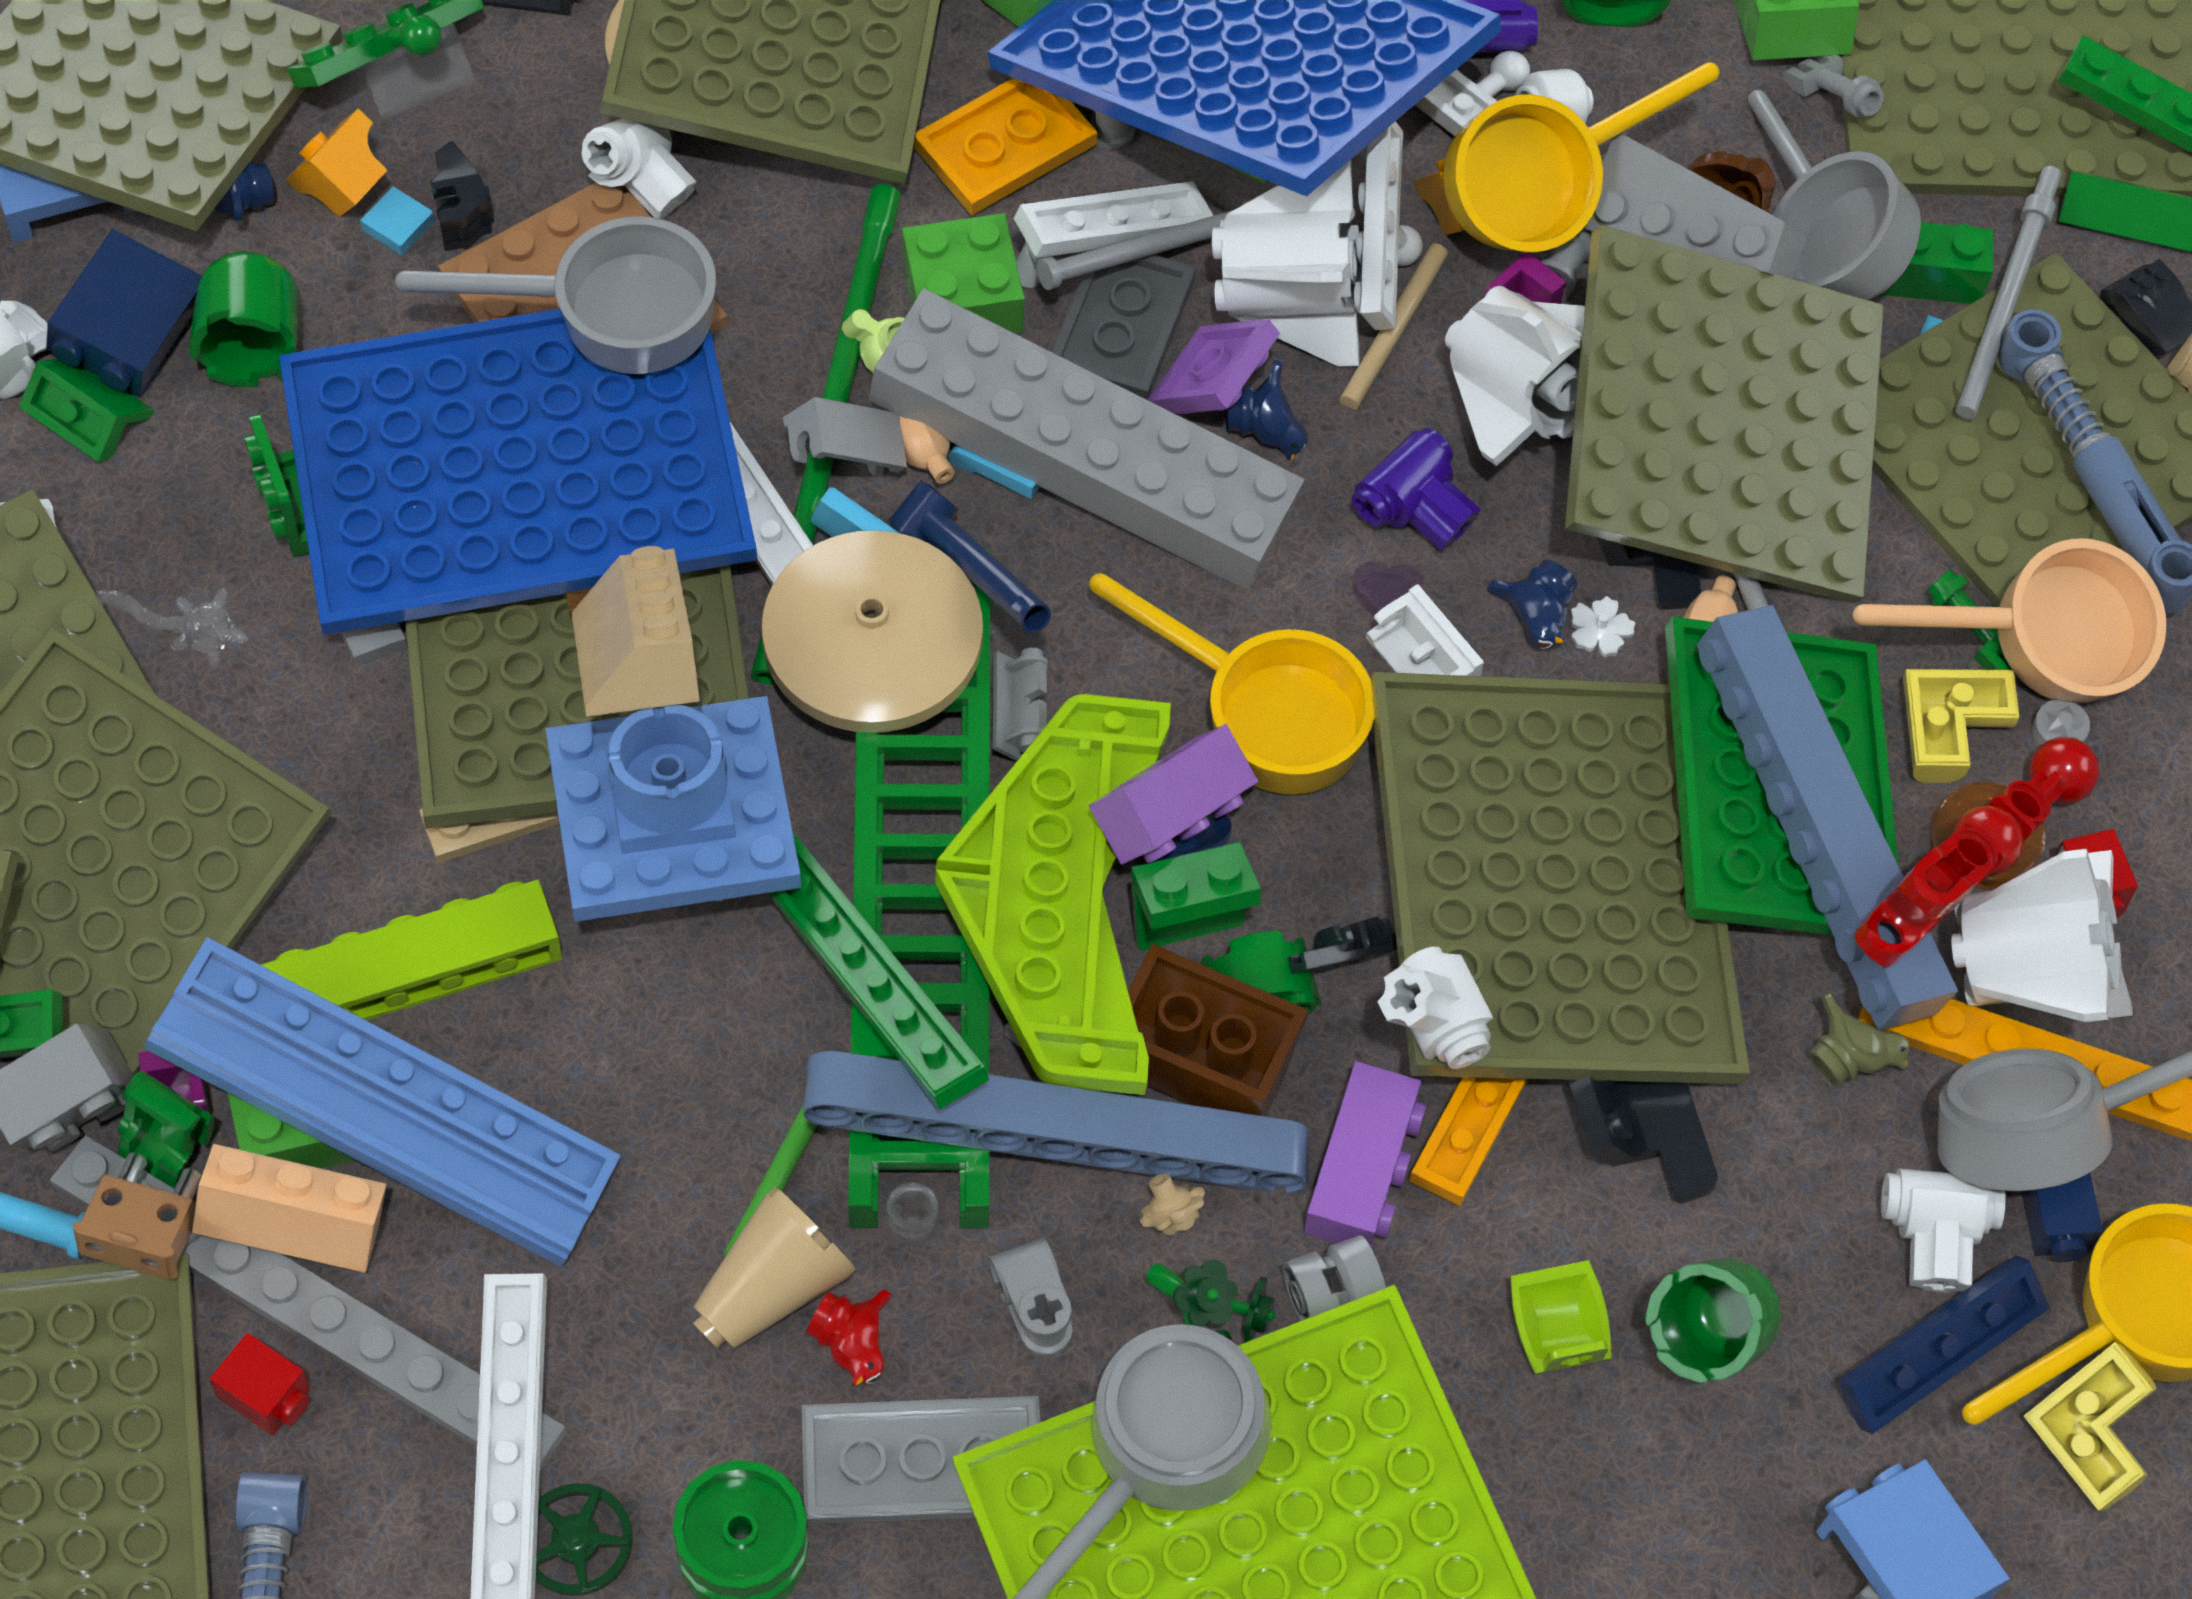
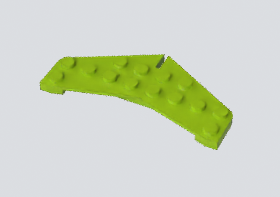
(1031, 896)

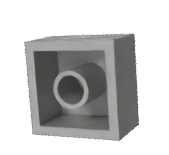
(62, 1088)

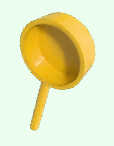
(1532, 168)
(1286, 695)
(2131, 1296)

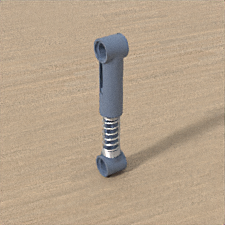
(2099, 459)
(269, 1515)

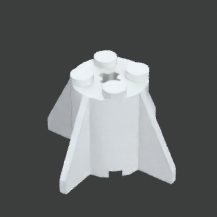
(1296, 266)
(1517, 369)
(2046, 940)

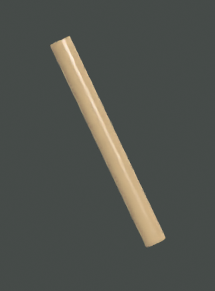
(1387, 339)

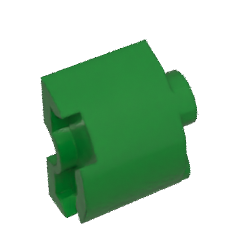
(1263, 963)
(161, 1127)

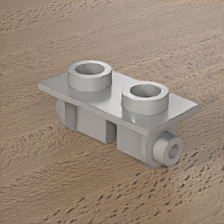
(1015, 711)

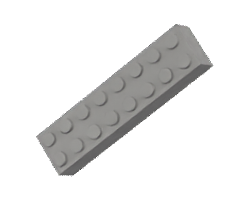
(1085, 439)

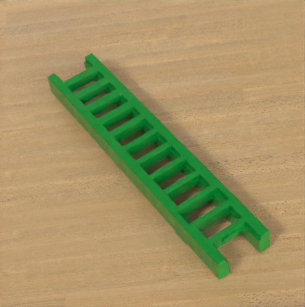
(870, 896)

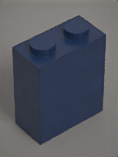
(123, 314)

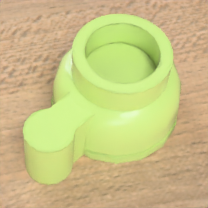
(872, 335)

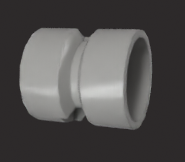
(1351, 1272)

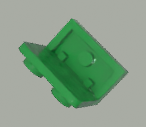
(279, 485)
(1192, 895)

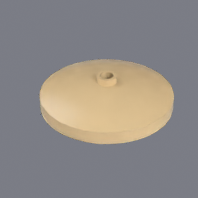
(872, 631)

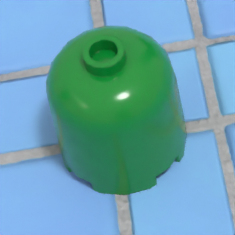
(244, 318)
(1713, 1318)

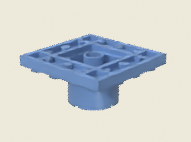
(672, 808)

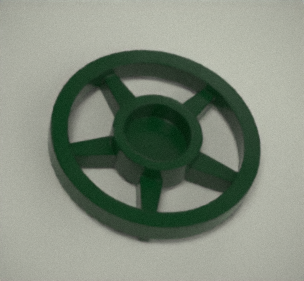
(577, 1539)

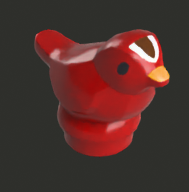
(851, 1334)

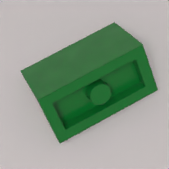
(81, 407)

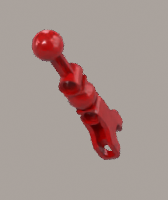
(1982, 845)

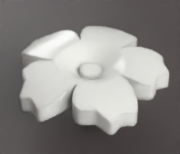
(1600, 627)

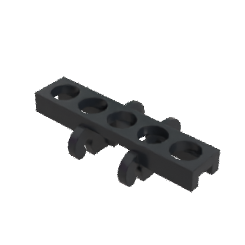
(1346, 944)

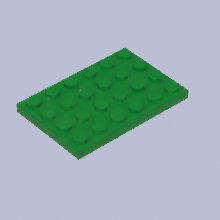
(1730, 839)

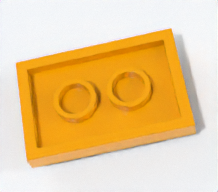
(1003, 142)

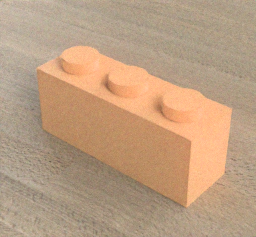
(288, 1208)

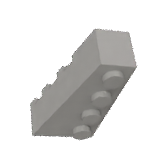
(1678, 207)

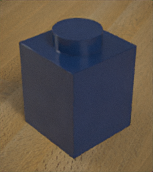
(2063, 1219)

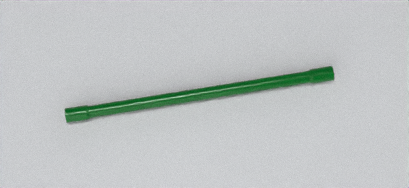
(876, 228)

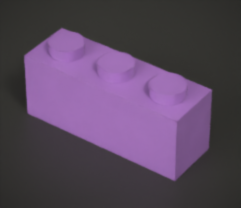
(1174, 796)
(1365, 1156)

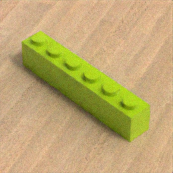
(429, 953)

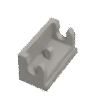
(847, 434)

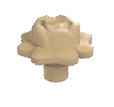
(1172, 1206)

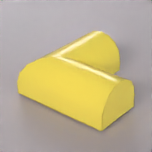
(1942, 707)
(2078, 1422)

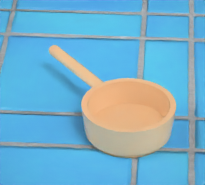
(2070, 623)

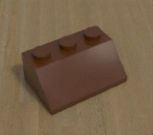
(1212, 1034)

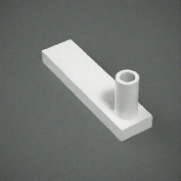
(1100, 221)

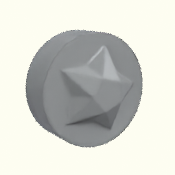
(2060, 719)

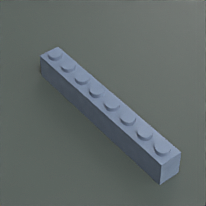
(1819, 808)

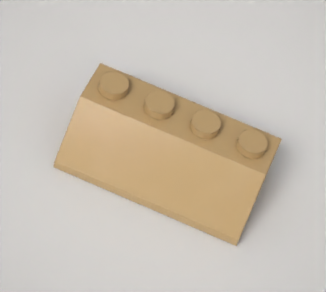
(635, 636)

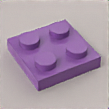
(1215, 366)

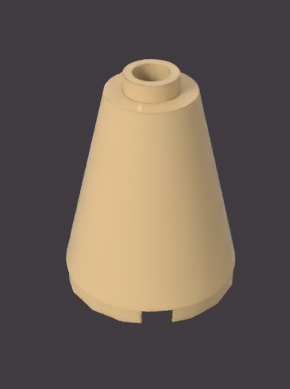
(769, 1273)

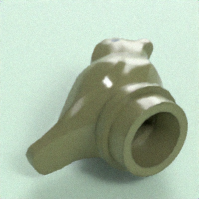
(1855, 1046)

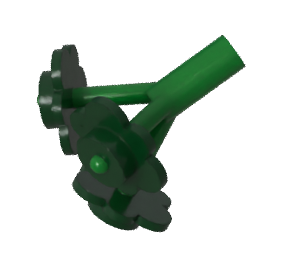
(1208, 1296)

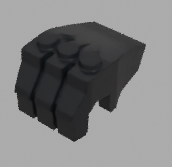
(467, 200)
(2152, 306)

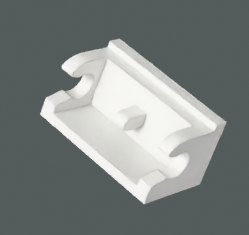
(1420, 639)

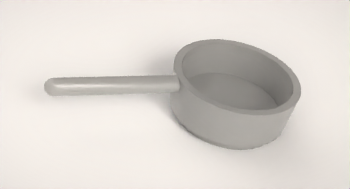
(1851, 210)
(627, 289)
(2034, 1117)
(1173, 1427)

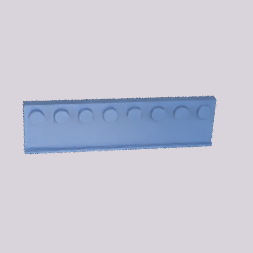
(382, 1101)

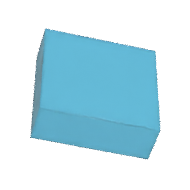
(397, 220)

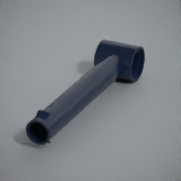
(929, 518)

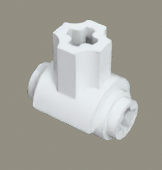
(640, 160)
(1440, 1005)
(1943, 1222)

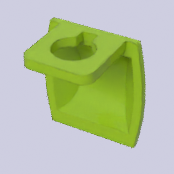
(1561, 1317)

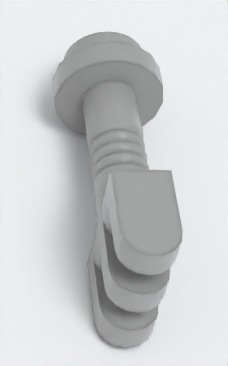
(1860, 96)

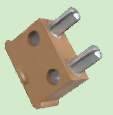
(138, 1223)

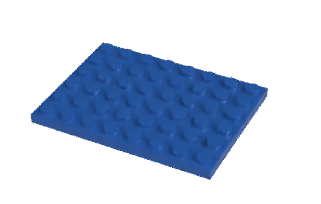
(1250, 81)
(502, 468)

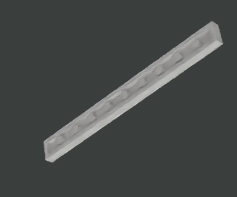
(317, 1312)

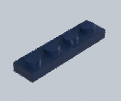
(1943, 1344)

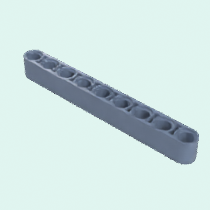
(1061, 1124)

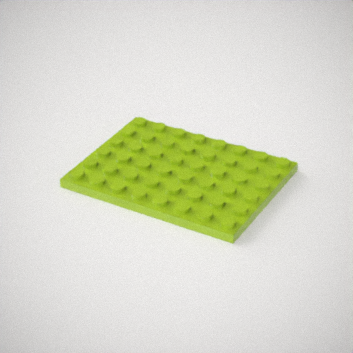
(1352, 1501)

